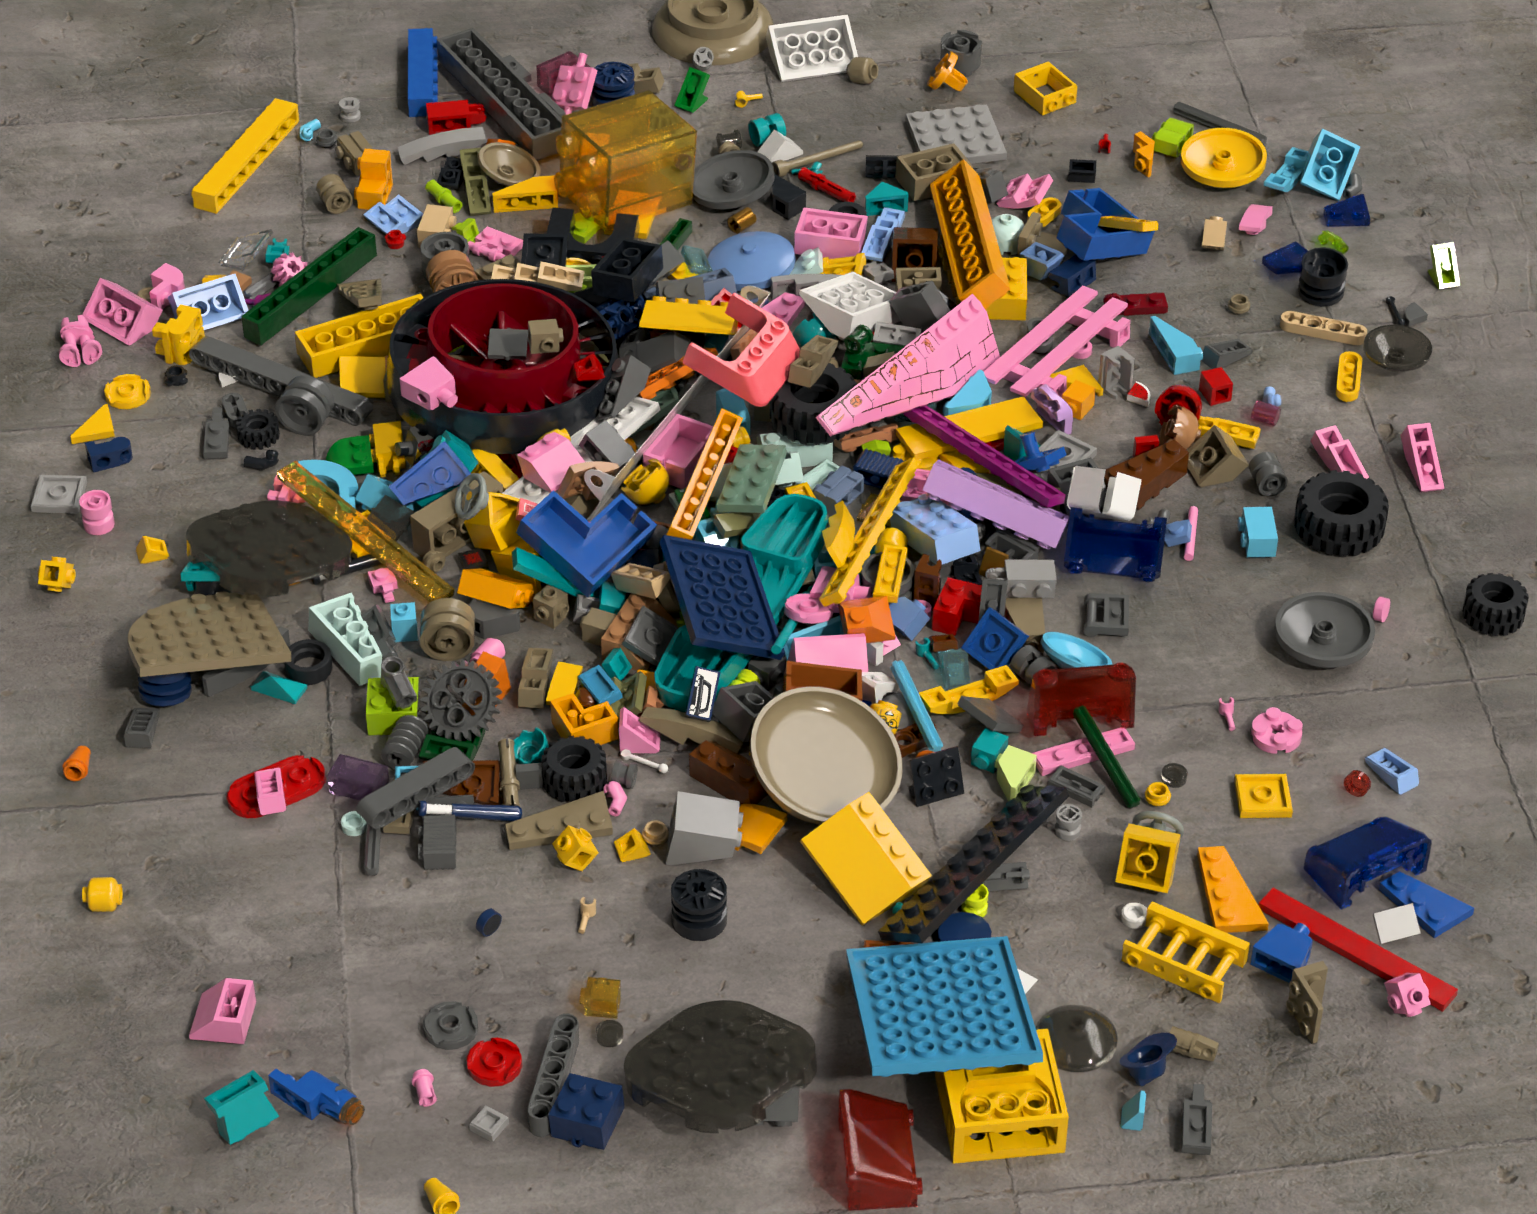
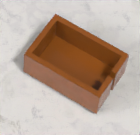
(815, 675)

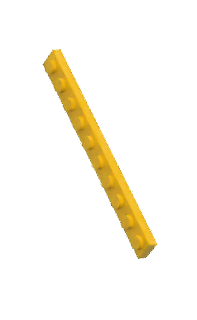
(869, 532)

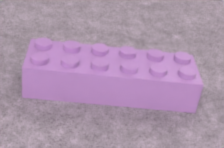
(996, 504)

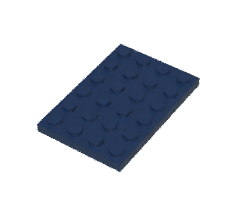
(721, 597)

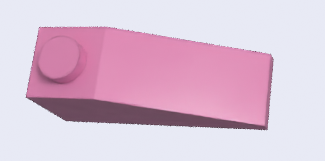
(1422, 456)

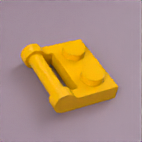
(844, 264)

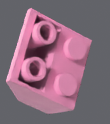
(225, 1012)

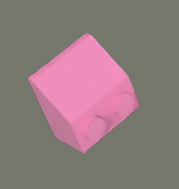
(548, 461)

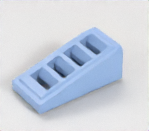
(1395, 771)

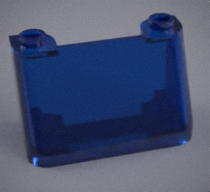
(1114, 546)
(1364, 854)

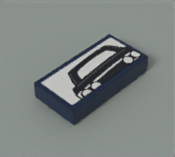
(702, 694)

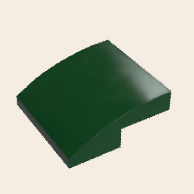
(435, 745)

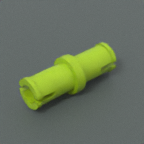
(443, 195)

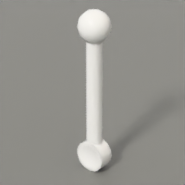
(626, 755)

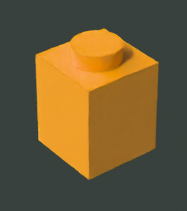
(1079, 398)

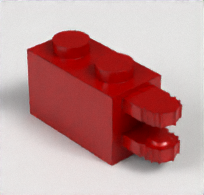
(453, 115)

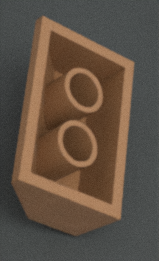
(621, 624)

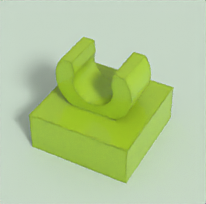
(467, 229)

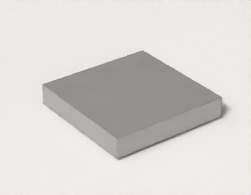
(58, 494)

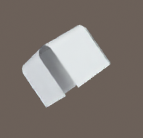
(1120, 495)

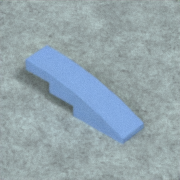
(881, 234)

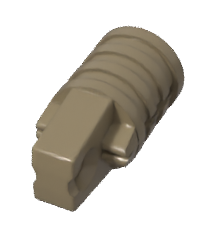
(1194, 1045)

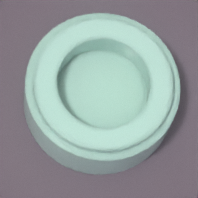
(353, 824)

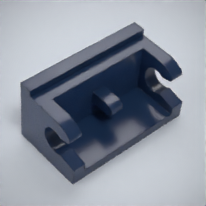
(1073, 275)

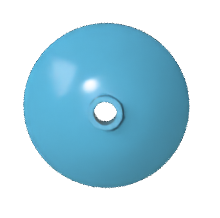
(1072, 652)

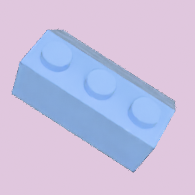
(218, 299)

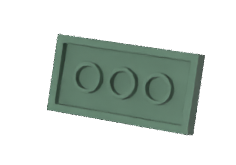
(751, 478)

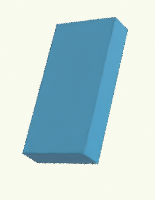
(600, 685)

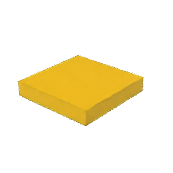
(363, 375)
(1263, 796)

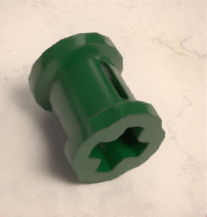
(860, 341)

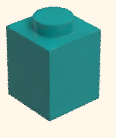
(987, 749)

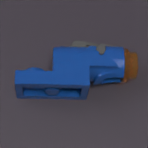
(317, 1094)

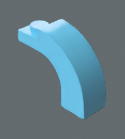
(335, 477)

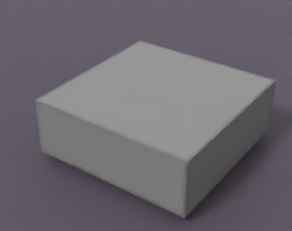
(489, 1123)

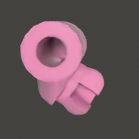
(618, 795)

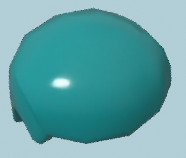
(530, 746)

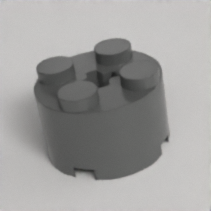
(966, 47)

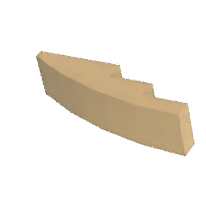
(550, 274)

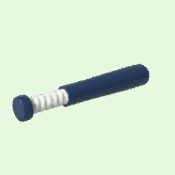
(476, 811)

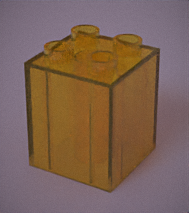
(626, 159)

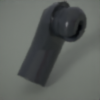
(262, 463)

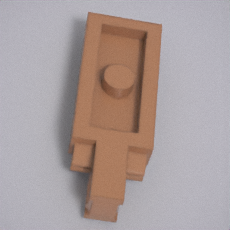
(854, 439)

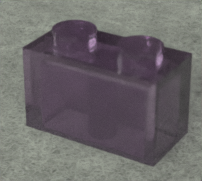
(356, 777)

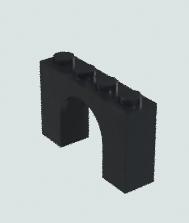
(563, 222)

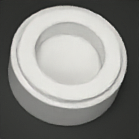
(1134, 915)

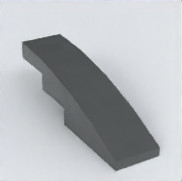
(222, 679)

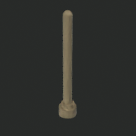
(782, 167)

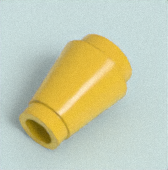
(441, 1197)

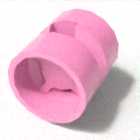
(96, 512)

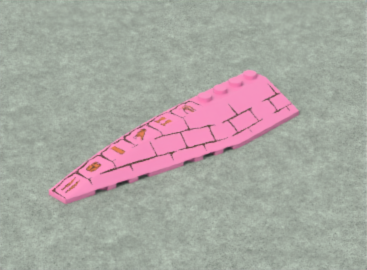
(920, 373)

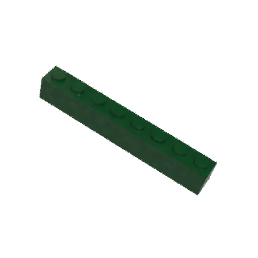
(309, 286)

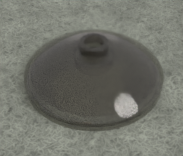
(1397, 348)
(1080, 1037)

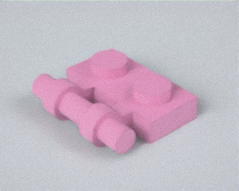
(495, 244)

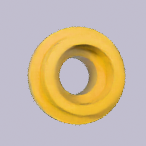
(1157, 794)

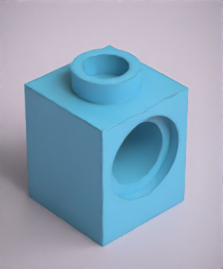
(404, 622)

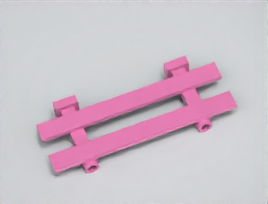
(1088, 326)

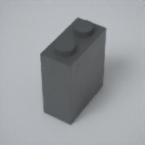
(919, 305)

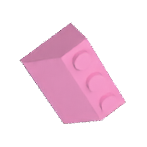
(830, 231)
(120, 312)
(831, 650)

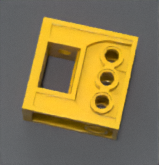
(1004, 1101)

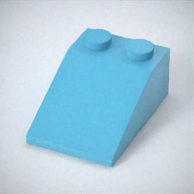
(1329, 164)

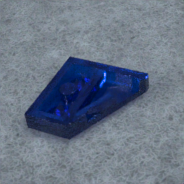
(1348, 213)
(1286, 259)

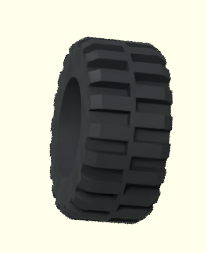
(795, 414)
(1338, 532)

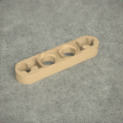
(1298, 323)

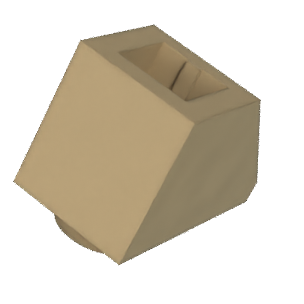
(1214, 233)

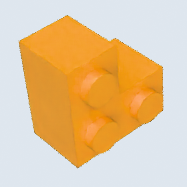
(375, 178)
(593, 722)

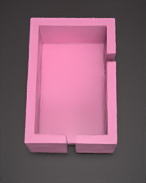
(679, 448)

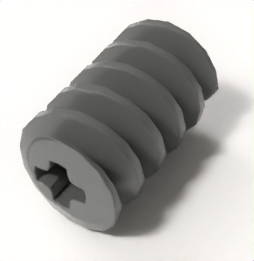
(404, 741)

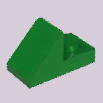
(692, 90)

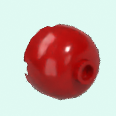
(1177, 395)

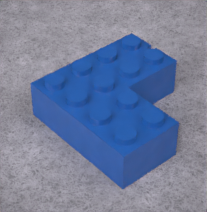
(1088, 240)
(585, 549)

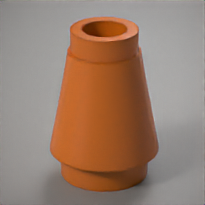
(77, 764)

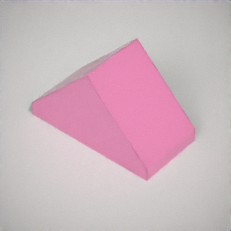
(636, 735)

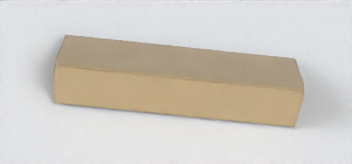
(640, 580)

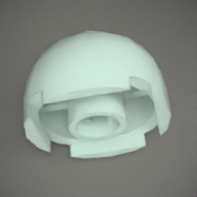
(1007, 231)

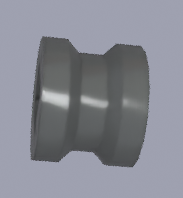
(624, 773)

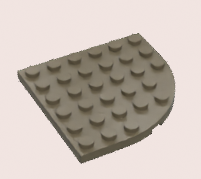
(206, 635)

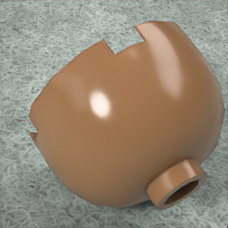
(1180, 427)

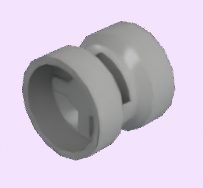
(1068, 822)

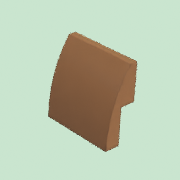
(574, 478)

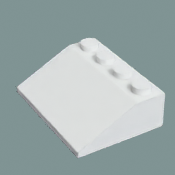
(811, 47)
(848, 302)

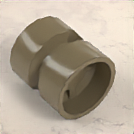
(334, 193)

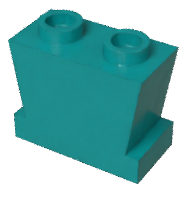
(241, 1107)

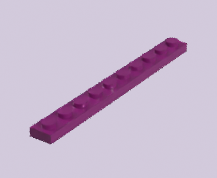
(986, 456)

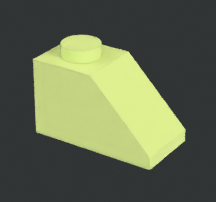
(1014, 770)

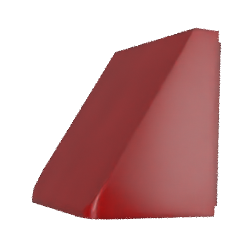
(589, 368)

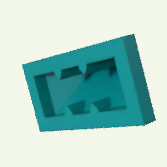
(279, 687)

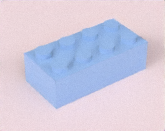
(936, 529)

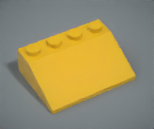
(687, 317)
(866, 859)

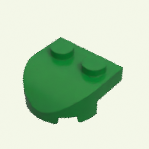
(352, 454)

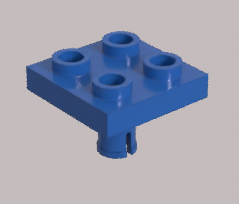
(1037, 459)

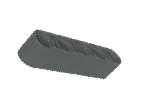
(417, 785)
(553, 1072)

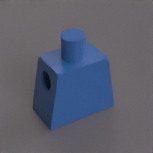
(1283, 950)

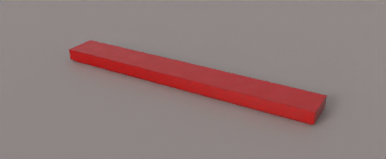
(1352, 945)

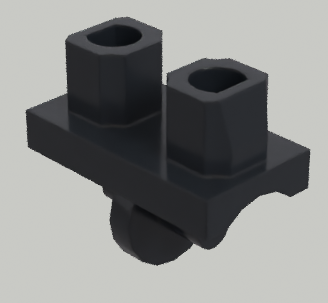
(881, 166)

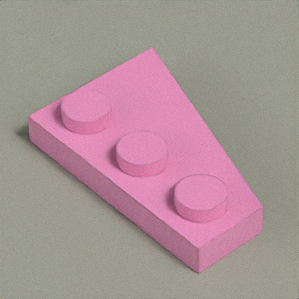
(785, 307)

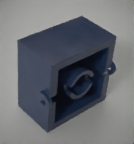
(586, 1111)

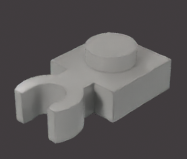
(878, 272)

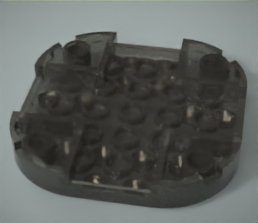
(268, 546)
(720, 1064)

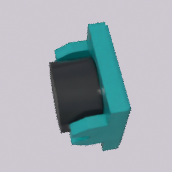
(203, 580)

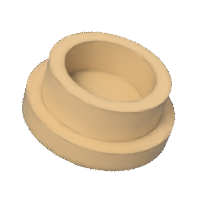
(655, 832)

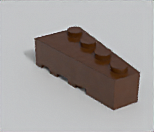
(1155, 468)

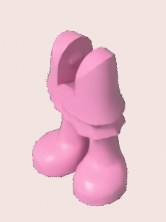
(78, 333)

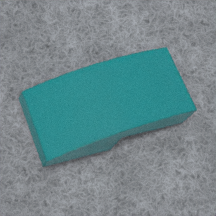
(610, 598)

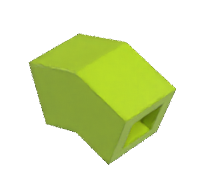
(878, 446)

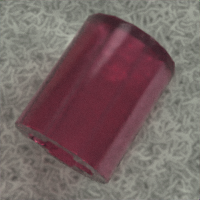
(1266, 413)

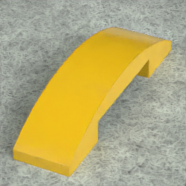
(994, 685)

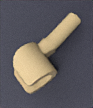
(586, 911)

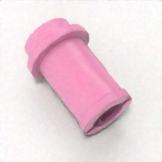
(423, 1080)

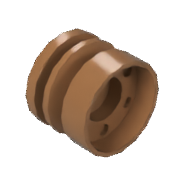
(449, 269)

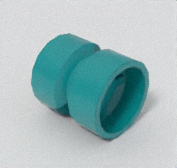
(761, 128)

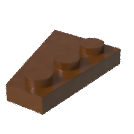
(482, 784)

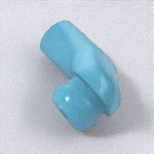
(306, 130)

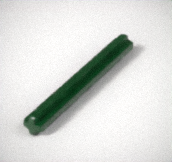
(1106, 757)

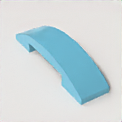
(1290, 171)

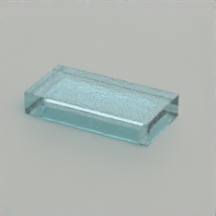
(696, 260)

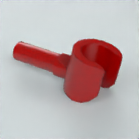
(1104, 144)

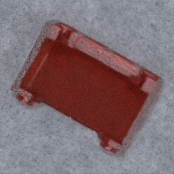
(1101, 689)
(877, 1152)

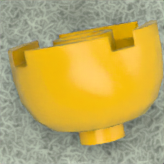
(647, 483)

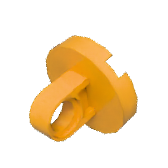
(947, 74)

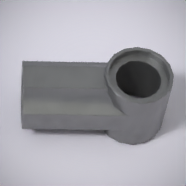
(396, 681)

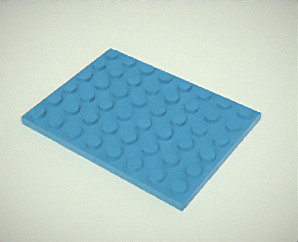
(942, 1006)

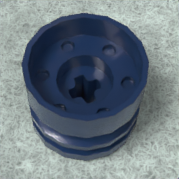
(612, 82)
(165, 689)

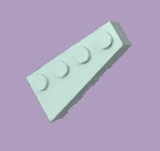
(790, 472)
(346, 634)

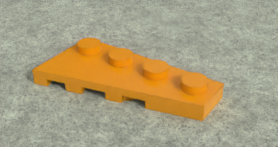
(1227, 894)

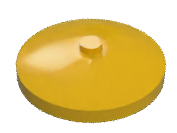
(1223, 157)

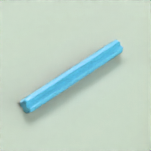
(916, 706)

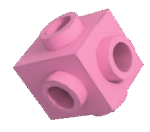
(1407, 994)

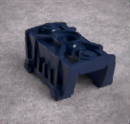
(614, 307)

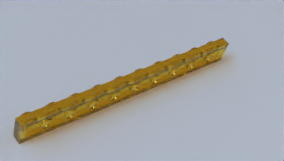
(364, 532)

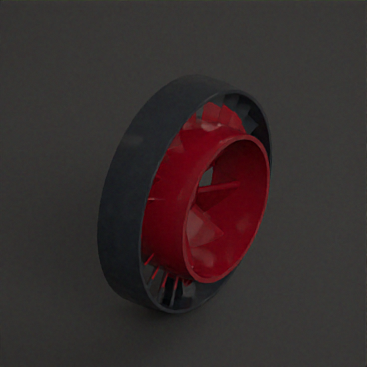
(502, 401)

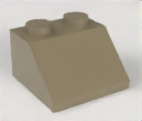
(1215, 458)

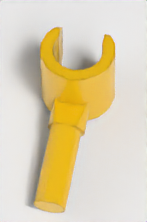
(742, 98)

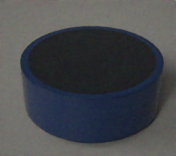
(488, 922)

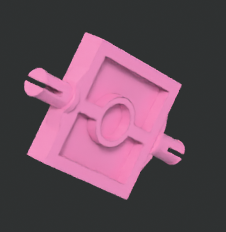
(574, 85)

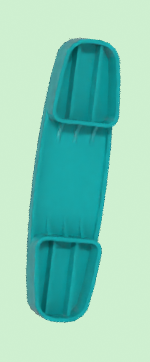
(784, 551)

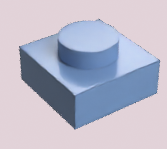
(1178, 533)

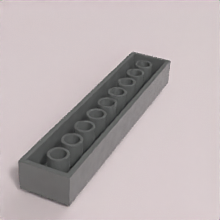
(501, 91)

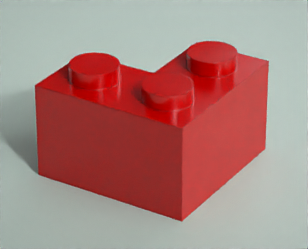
(956, 603)

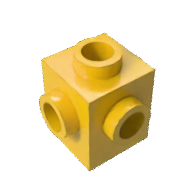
(49, 574)
(575, 848)

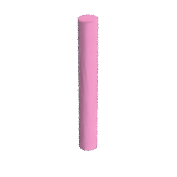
(1189, 547)

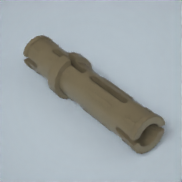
(509, 785)

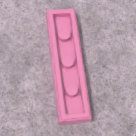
(1080, 751)

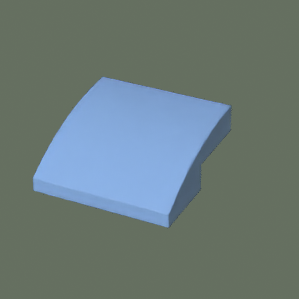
(395, 215)

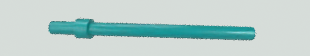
(786, 631)

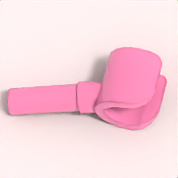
(1226, 710)

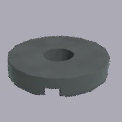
(453, 1037)

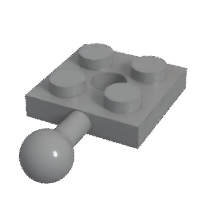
(1074, 447)

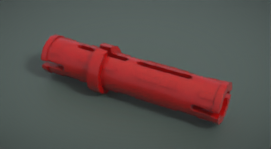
(820, 182)

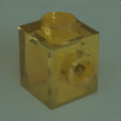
(601, 997)

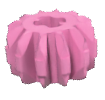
(286, 267)

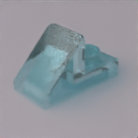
(954, 668)

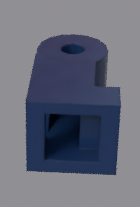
(108, 454)

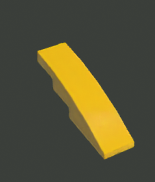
(840, 534)

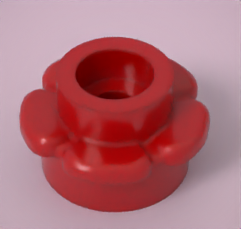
(395, 239)

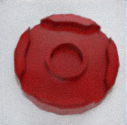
(494, 1062)

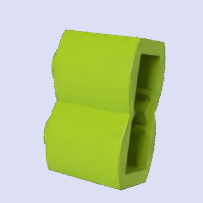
(1172, 136)

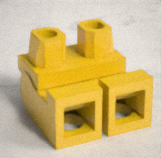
(179, 335)

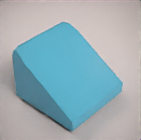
(1133, 1112)

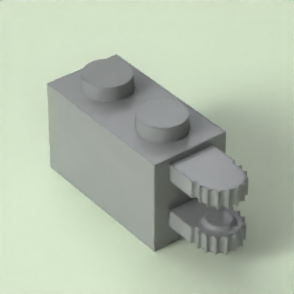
(1027, 578)

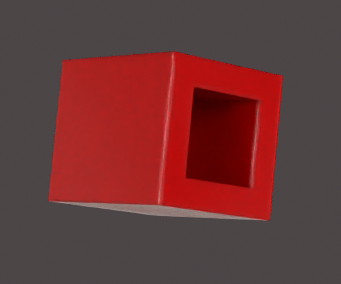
(1216, 386)

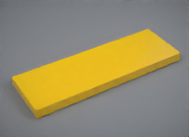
(985, 423)

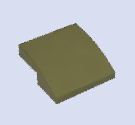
(632, 692)

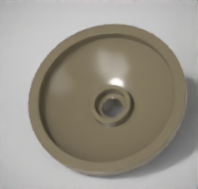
(507, 163)

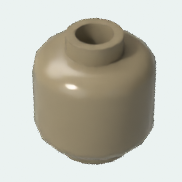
(862, 70)

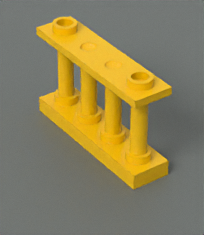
(1194, 933)

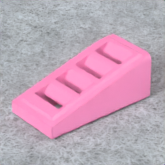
(270, 793)

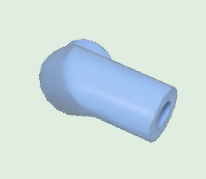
(1270, 397)

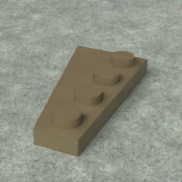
(545, 827)

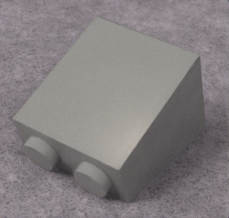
(703, 829)

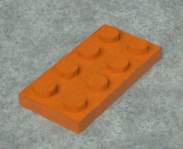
(666, 377)

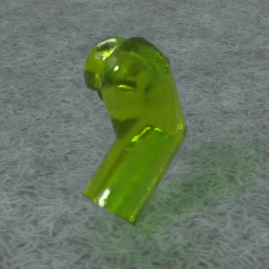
(1334, 239)

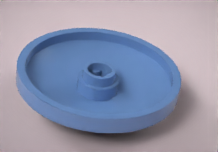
(754, 258)

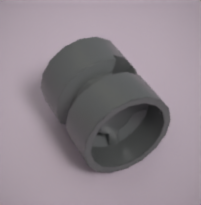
(1268, 474)
(1028, 662)

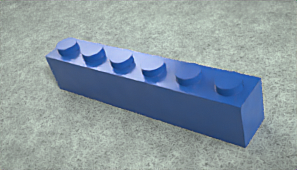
(422, 70)

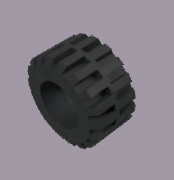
(1495, 604)
(574, 768)

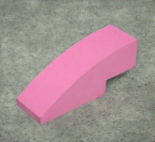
(1336, 452)

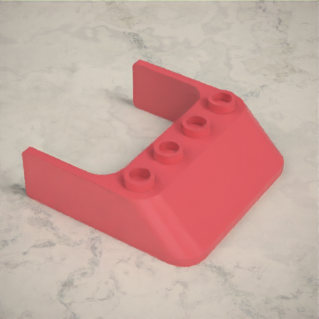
(761, 366)

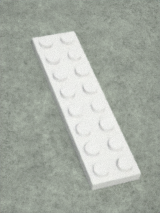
(625, 422)

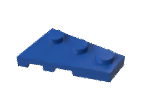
(430, 476)
(1433, 909)

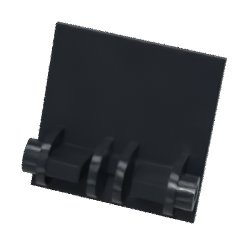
(936, 776)

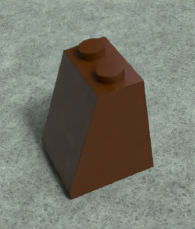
(914, 248)

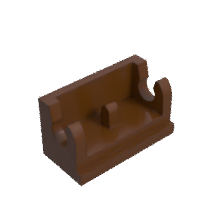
(927, 581)

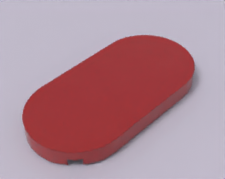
(300, 780)

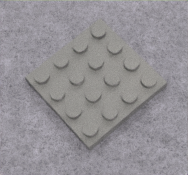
(967, 127)

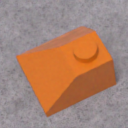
(868, 617)

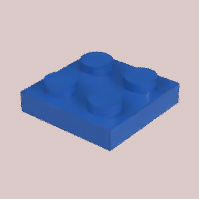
(994, 640)

